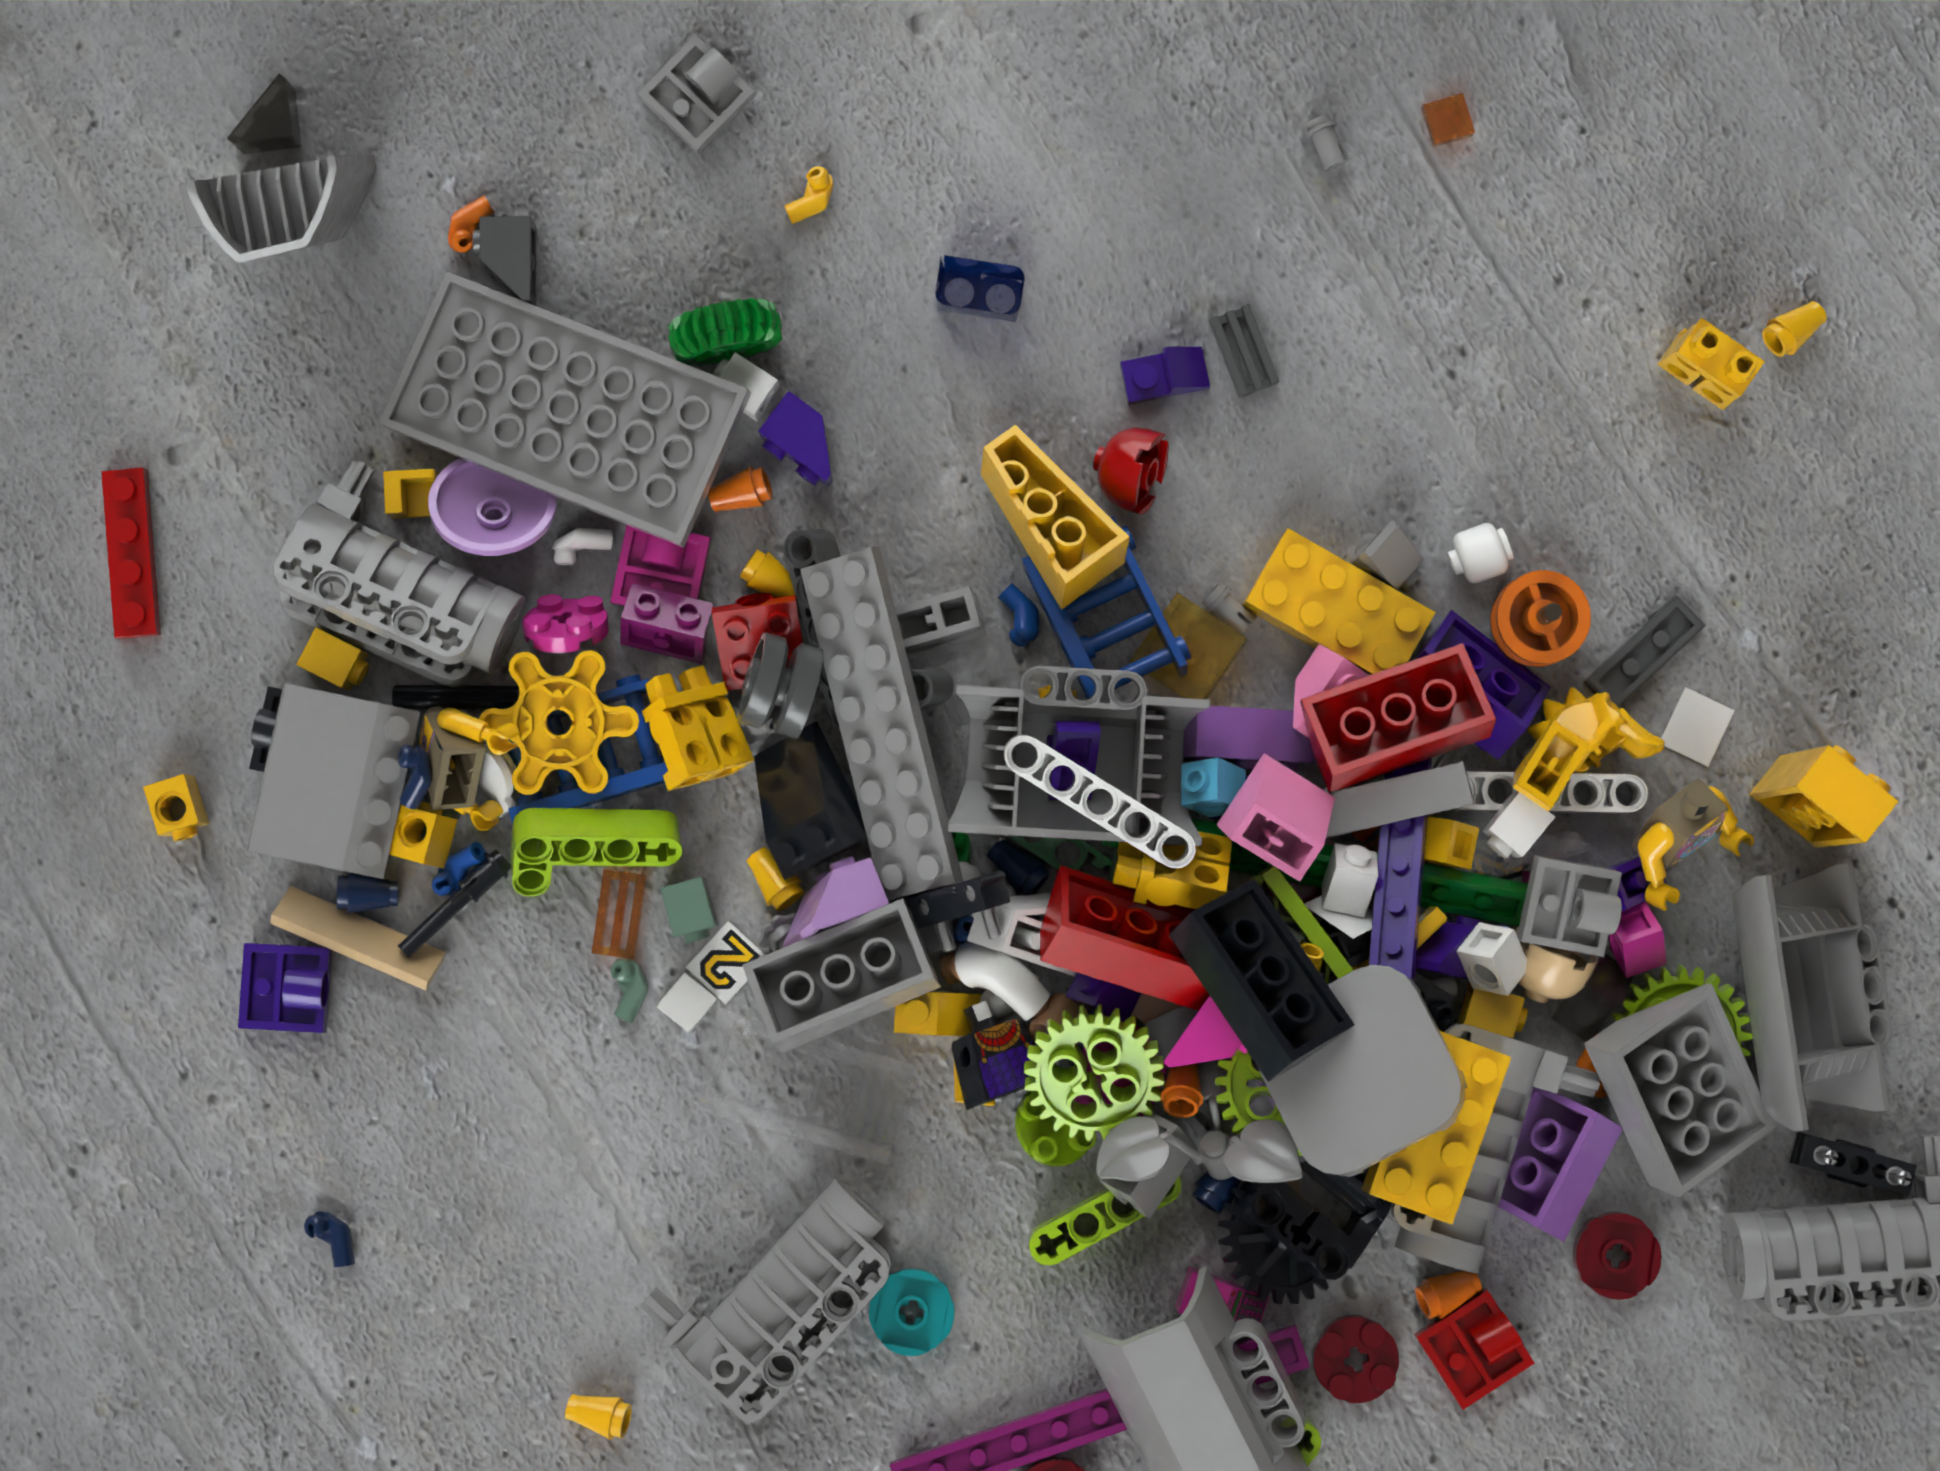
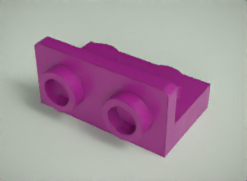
(665, 623)

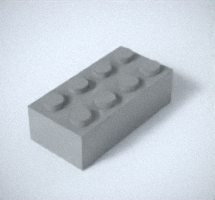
(841, 976)

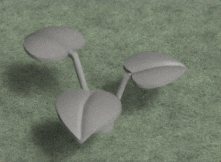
(1261, 1154)

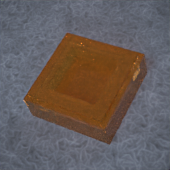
(1447, 120)

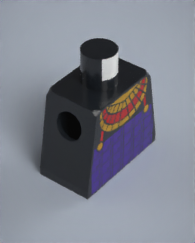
(990, 1057)

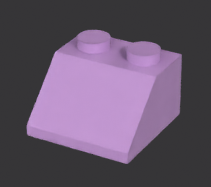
(837, 897)

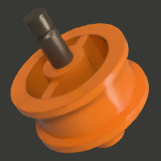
(1540, 618)

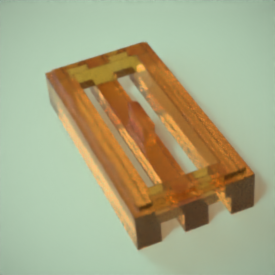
(614, 949)

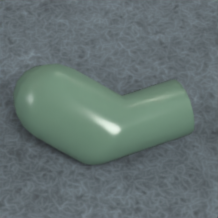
(633, 986)

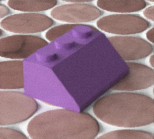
(1556, 1161)

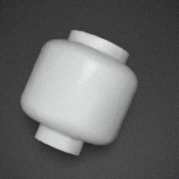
(1480, 553)

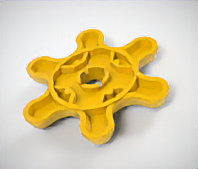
(591, 722)

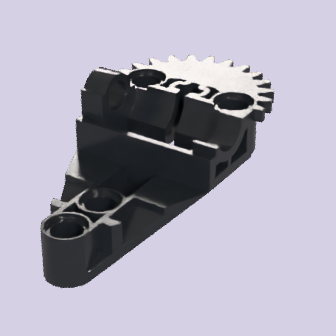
(1285, 1266)

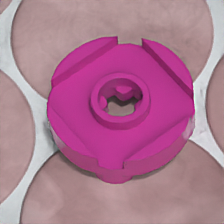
(562, 624)

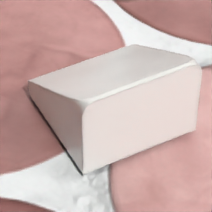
(687, 1002)

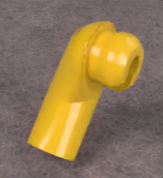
(815, 197)

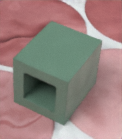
(689, 909)

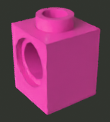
(1638, 941)

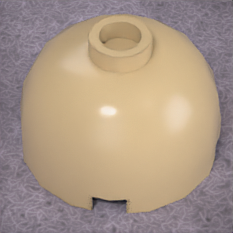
(1554, 972)

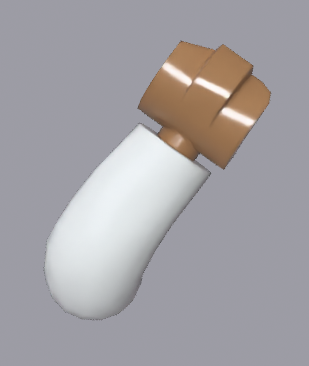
(1008, 980)

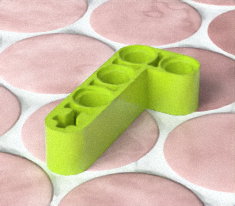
(588, 839)
(1107, 1224)

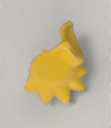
(1600, 725)

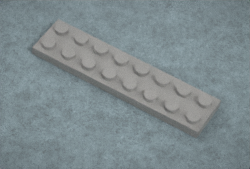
(881, 723)

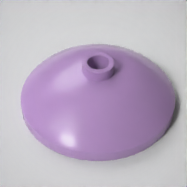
(469, 498)

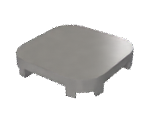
(1374, 1084)

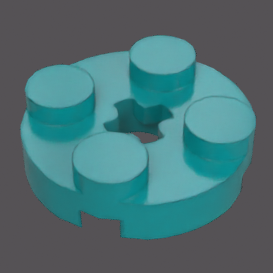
(926, 1331)

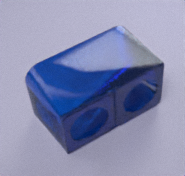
(972, 270)

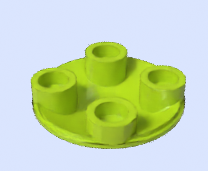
(1043, 1142)

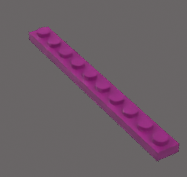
(1061, 1425)

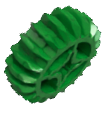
(725, 328)

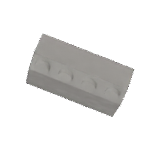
(332, 781)
(1680, 1088)

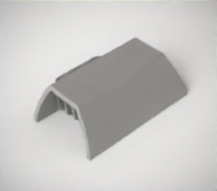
(280, 206)
(1136, 755)
(1813, 994)
(1195, 1394)

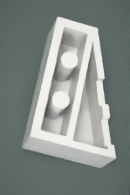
(1020, 927)

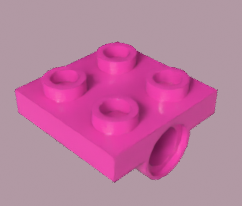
(660, 565)

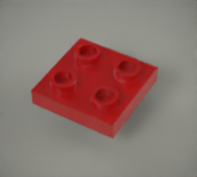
(742, 625)
(1474, 1349)

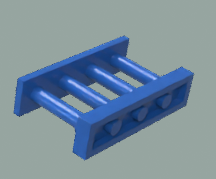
(1083, 649)
(619, 783)

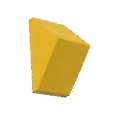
(1549, 765)

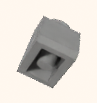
(1391, 558)

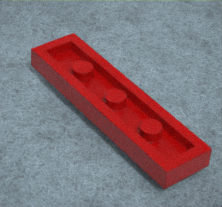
(130, 553)

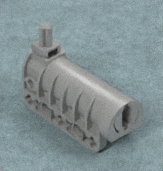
(778, 1302)

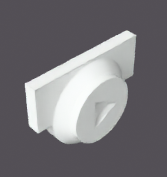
(497, 779)

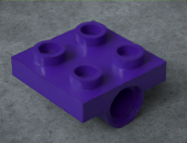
(285, 988)

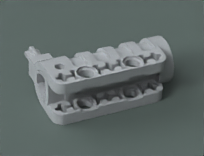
(391, 591)
(1466, 1240)
(1840, 1246)

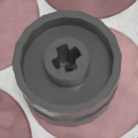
(787, 687)

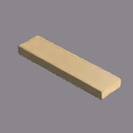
(355, 937)

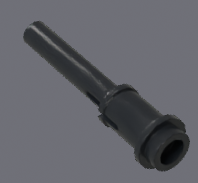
(471, 888)

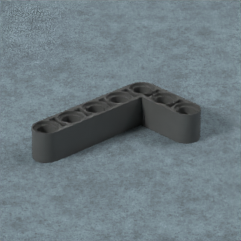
(826, 548)

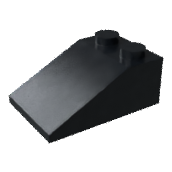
(806, 803)

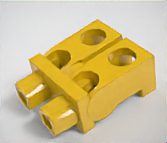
(1720, 361)
(695, 728)
(1187, 886)

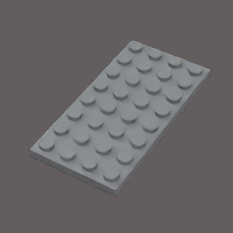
(565, 408)

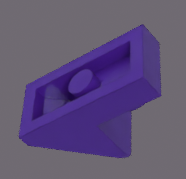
(1164, 374)
(1077, 742)

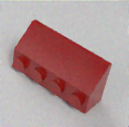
(1397, 717)
(1109, 937)

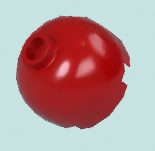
(1131, 466)

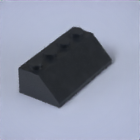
(1261, 979)

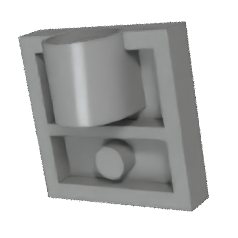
(696, 93)
(1570, 906)

